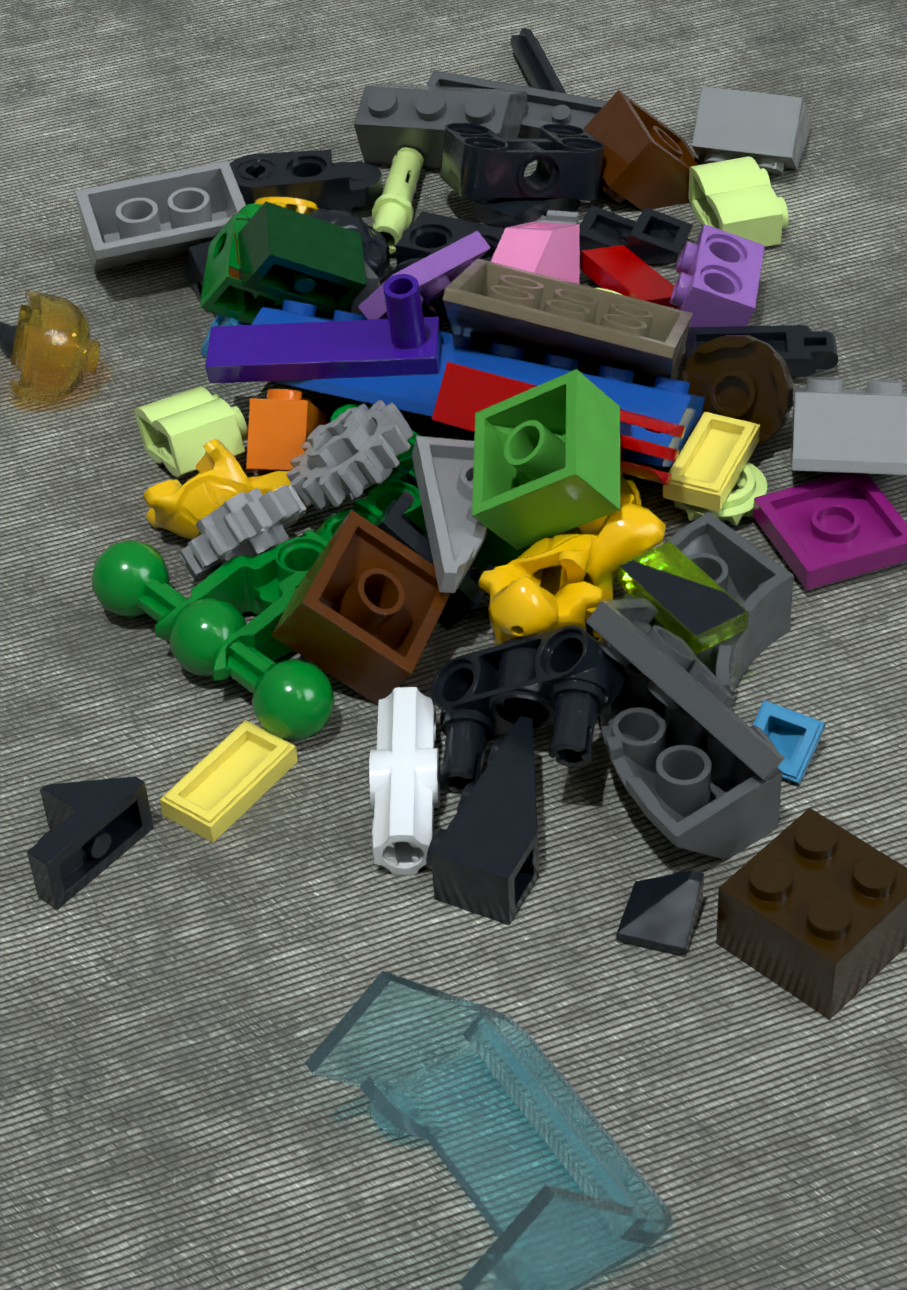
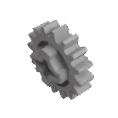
(350, 454)
(242, 526)

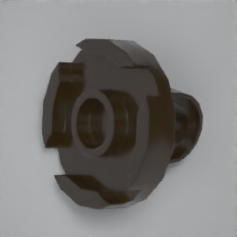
(742, 381)

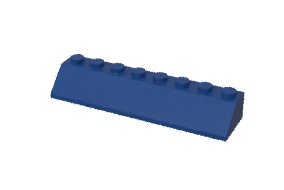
(418, 393)

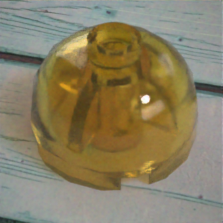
(52, 349)

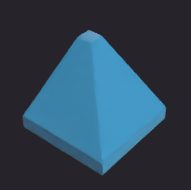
(793, 737)

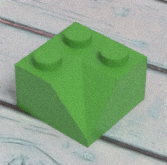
(546, 460)

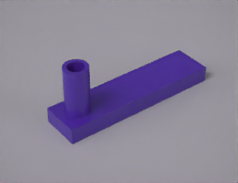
(332, 349)

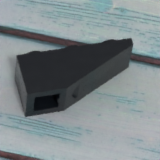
(491, 846)

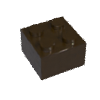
(816, 912)

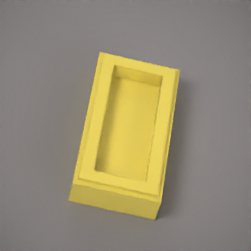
(712, 461)
(228, 781)

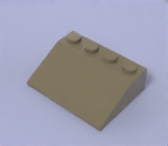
(566, 320)

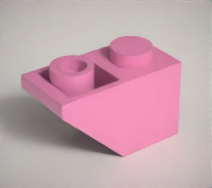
(542, 249)

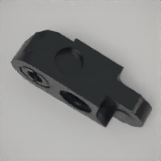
(308, 177)

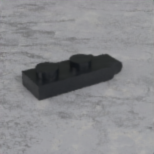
(796, 344)

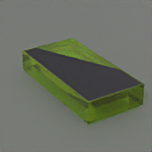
(685, 597)

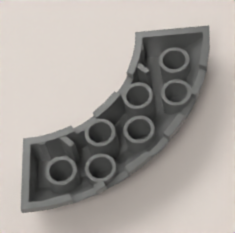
(664, 756)

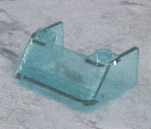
(504, 1128)

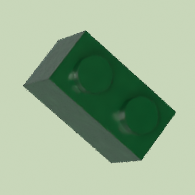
(301, 258)

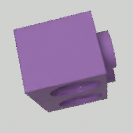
(718, 278)

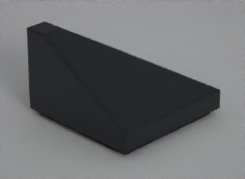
(663, 912)

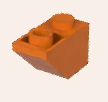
(279, 429)

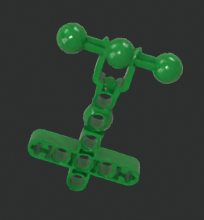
(209, 629)

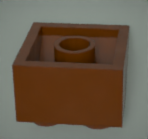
(641, 156)
(364, 609)

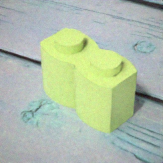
(738, 200)
(183, 423)

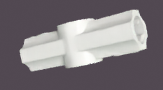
(404, 781)

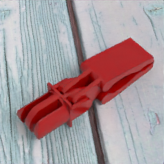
(472, 390)

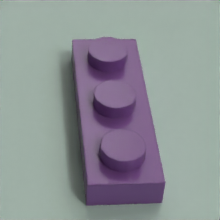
(432, 272)

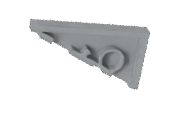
(446, 493)

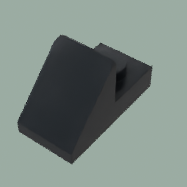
(88, 832)

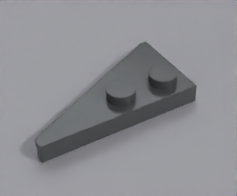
(680, 678)

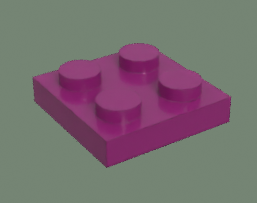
(833, 528)

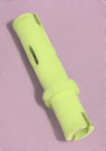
(394, 209)

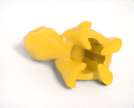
(218, 480)
(590, 557)
(526, 609)

